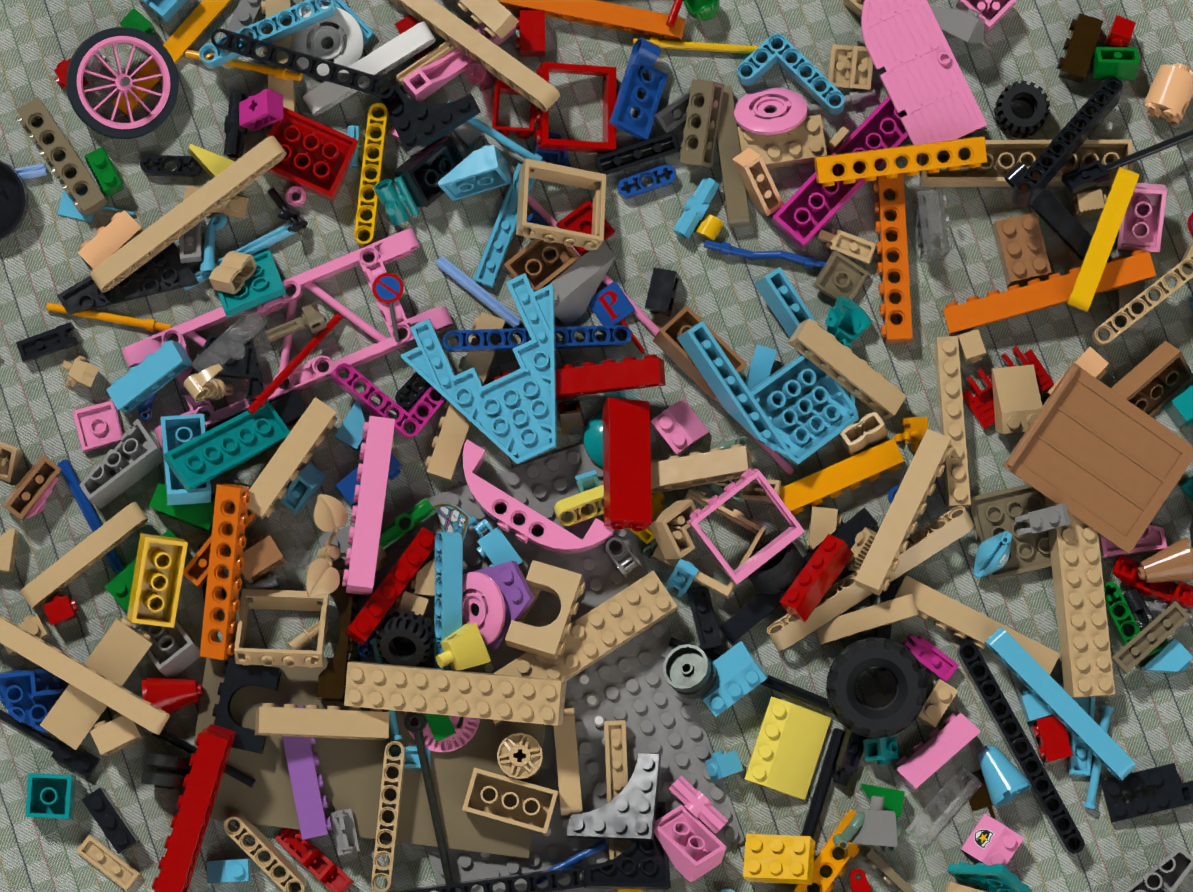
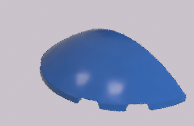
(30, 694)

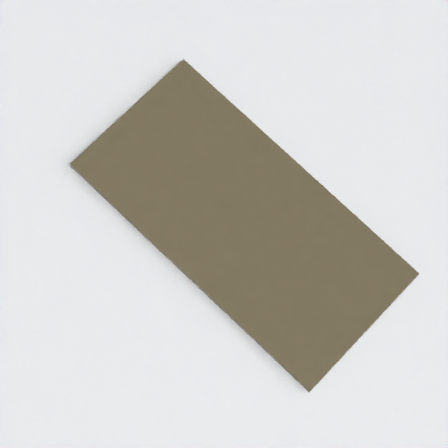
(355, 769)

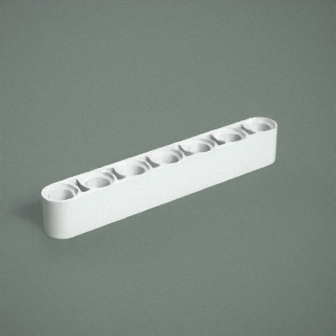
(376, 63)

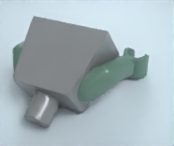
(871, 827)

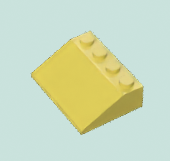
(787, 748)

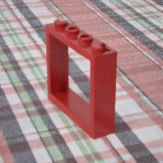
(609, 100)

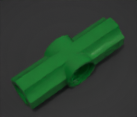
(417, 515)

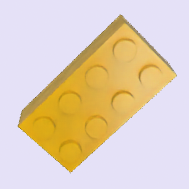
(157, 580)

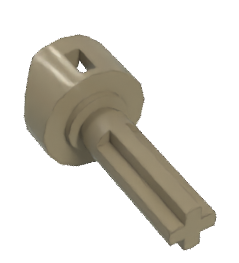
(310, 318)

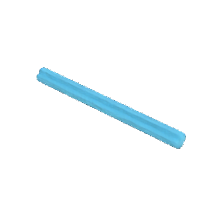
(254, 247)

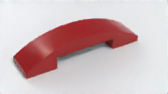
(1167, 592)

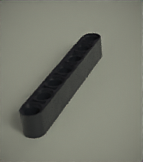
(1056, 216)

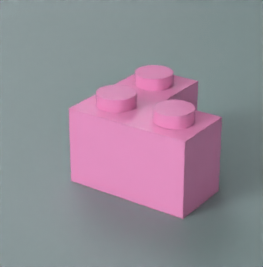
(990, 10)

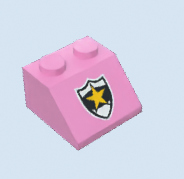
(991, 842)

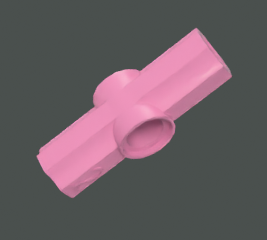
(698, 804)

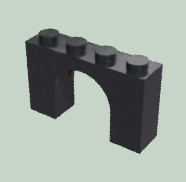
(235, 678)

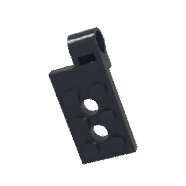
(1167, 792)

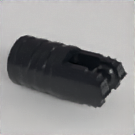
(1137, 606)

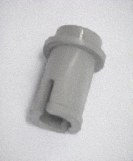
(266, 583)

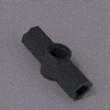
(234, 133)

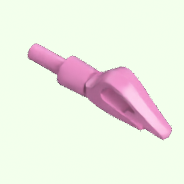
(39, 505)

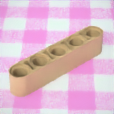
(867, 619)
(568, 765)
(263, 844)

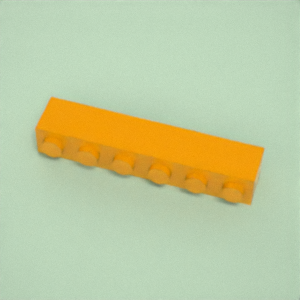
(841, 476)

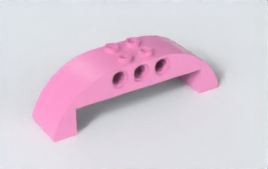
(554, 537)

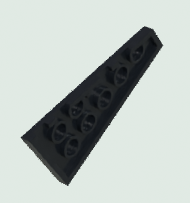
(156, 276)

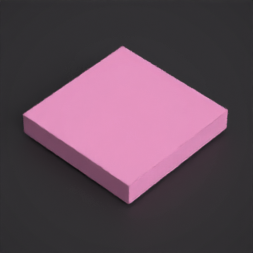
(98, 426)

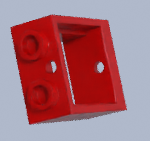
(522, 133)

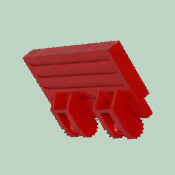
(983, 404)

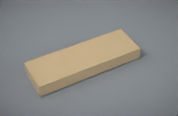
(108, 862)

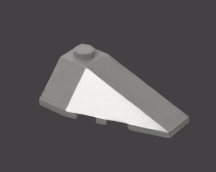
(961, 23)
(579, 284)

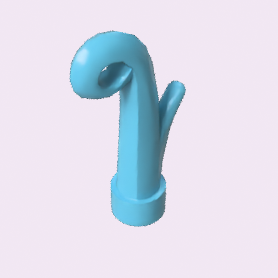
(208, 263)

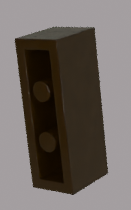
(1079, 48)

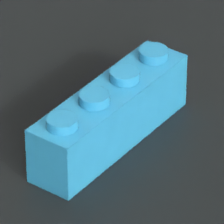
(149, 376)

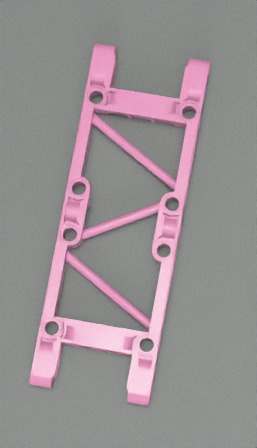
(307, 375)

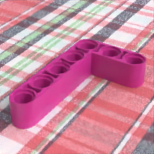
(387, 403)

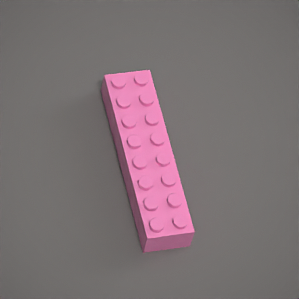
(370, 505)

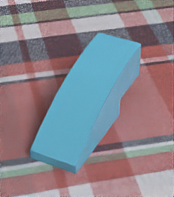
(760, 366)

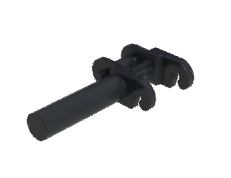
(286, 213)

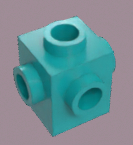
(880, 749)

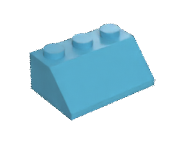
(736, 676)

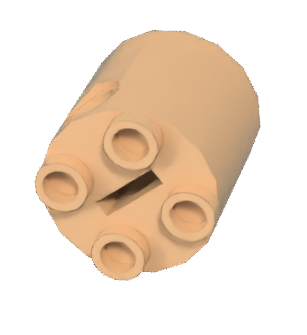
(1170, 93)

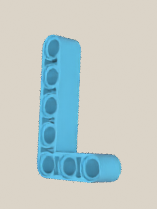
(793, 69)

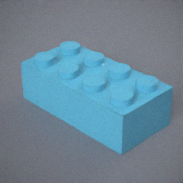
(175, 432)

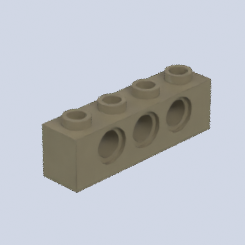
(711, 93)

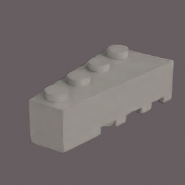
(123, 466)

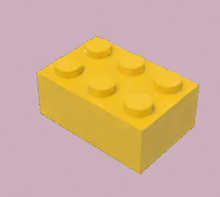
(779, 859)

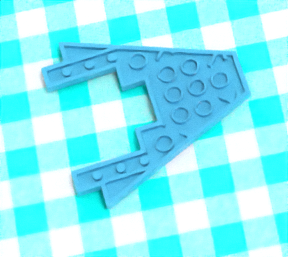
(517, 408)

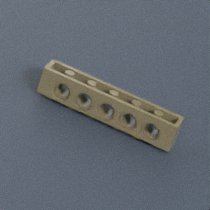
(35, 111)

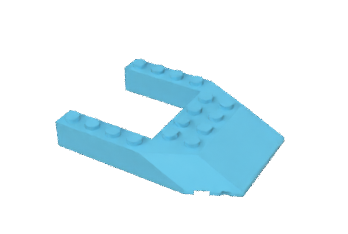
(795, 406)

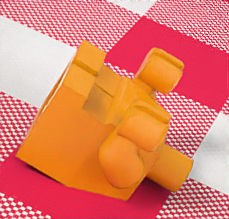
(913, 432)

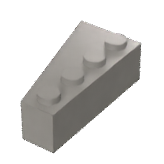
(1165, 875)

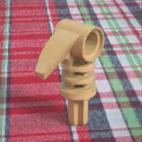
(203, 386)

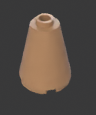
(1169, 564)

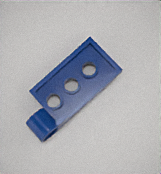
(642, 57)

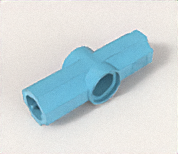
(696, 208)

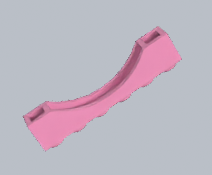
(435, 75)

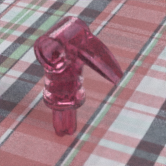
(479, 76)

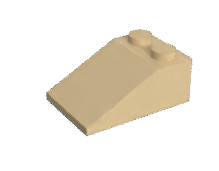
(1015, 398)

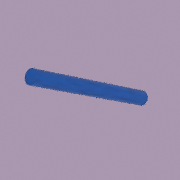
(577, 858)

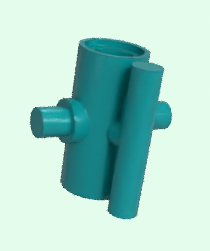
(396, 200)

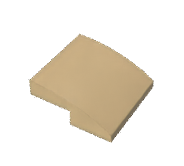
(850, 67)

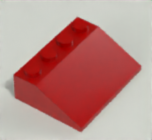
(315, 154)

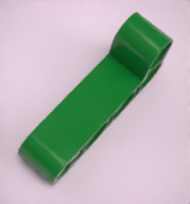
(1126, 618)

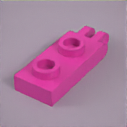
(931, 657)

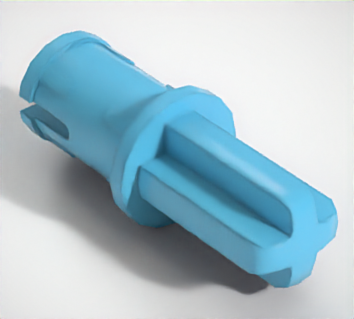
(354, 132)

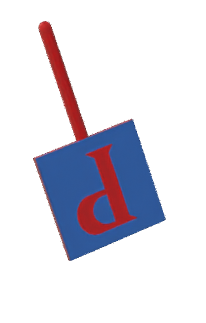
(612, 307)

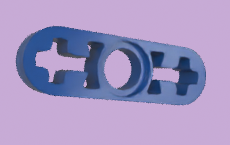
(650, 173)

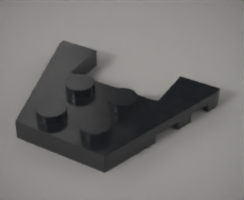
(243, 368)

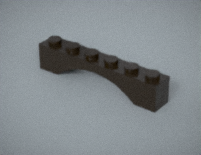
(333, 678)

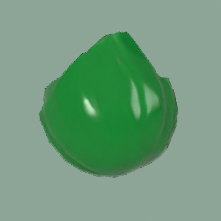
(702, 9)

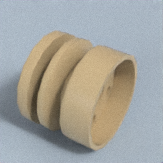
(529, 747)

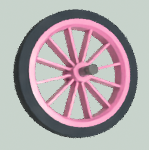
(122, 83)

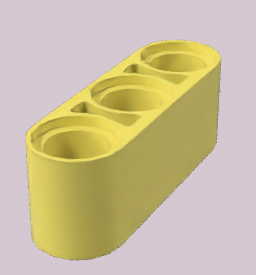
(575, 504)

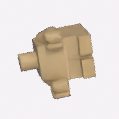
(80, 372)

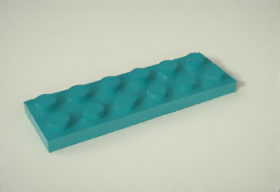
(226, 446)

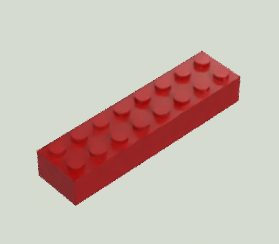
(194, 809)

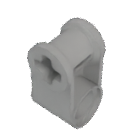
(623, 557)

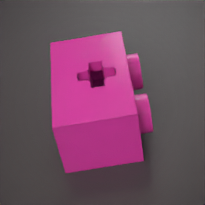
(261, 110)

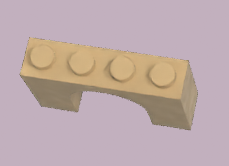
(548, 640)

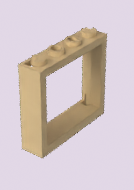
(565, 176)
(734, 516)
(280, 601)

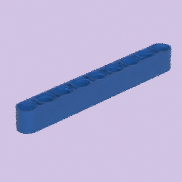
(506, 344)

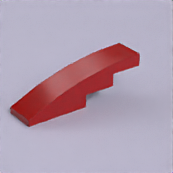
(314, 860)

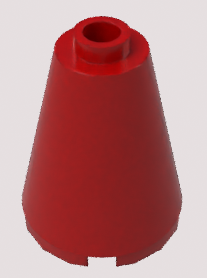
(171, 693)

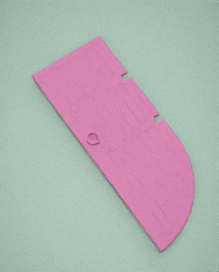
(919, 70)

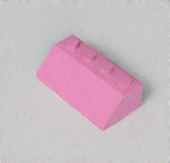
(936, 751)

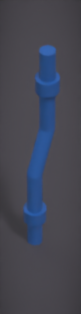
(724, 248)

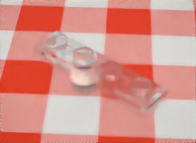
(231, 341)

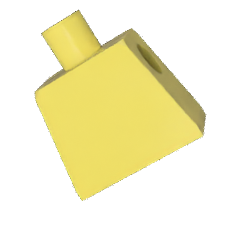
(463, 649)

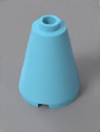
(1001, 776)

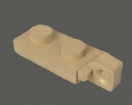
(848, 245)

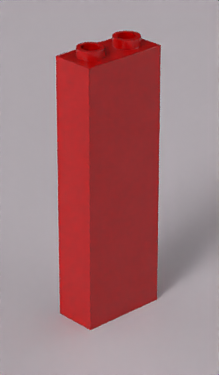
(626, 464)

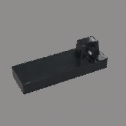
(704, 618)

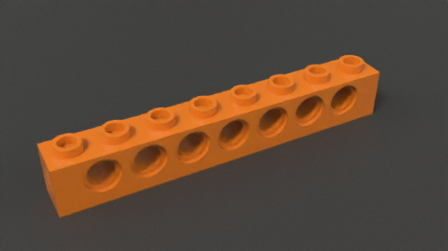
(902, 332)
(211, 645)

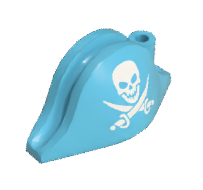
(992, 554)

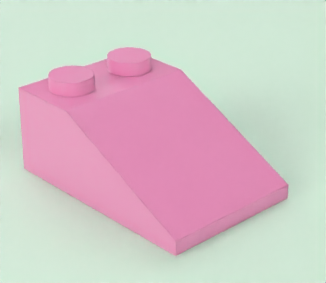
(1143, 219)
(688, 843)

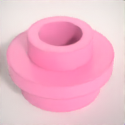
(291, 191)

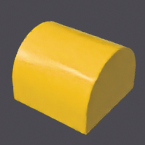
(709, 227)

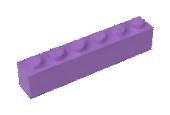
(307, 786)

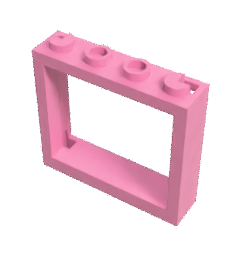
(766, 552)

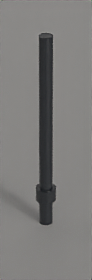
(192, 749)

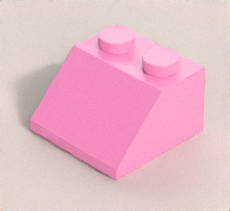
(678, 427)

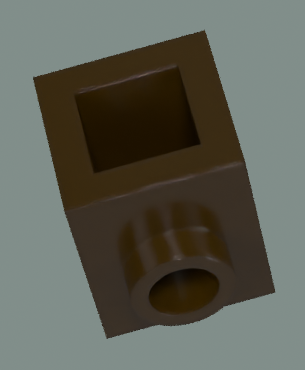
(570, 417)

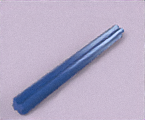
(88, 511)

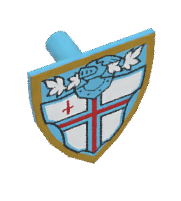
(453, 518)

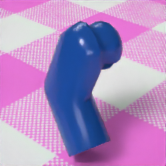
(145, 408)
(364, 650)

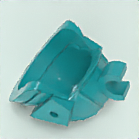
(847, 321)

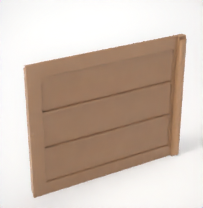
(1100, 458)

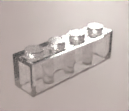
(943, 807)

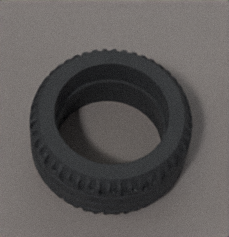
(779, 571)

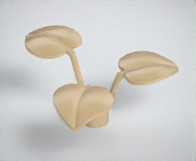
(321, 576)

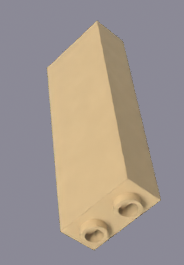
(113, 658)

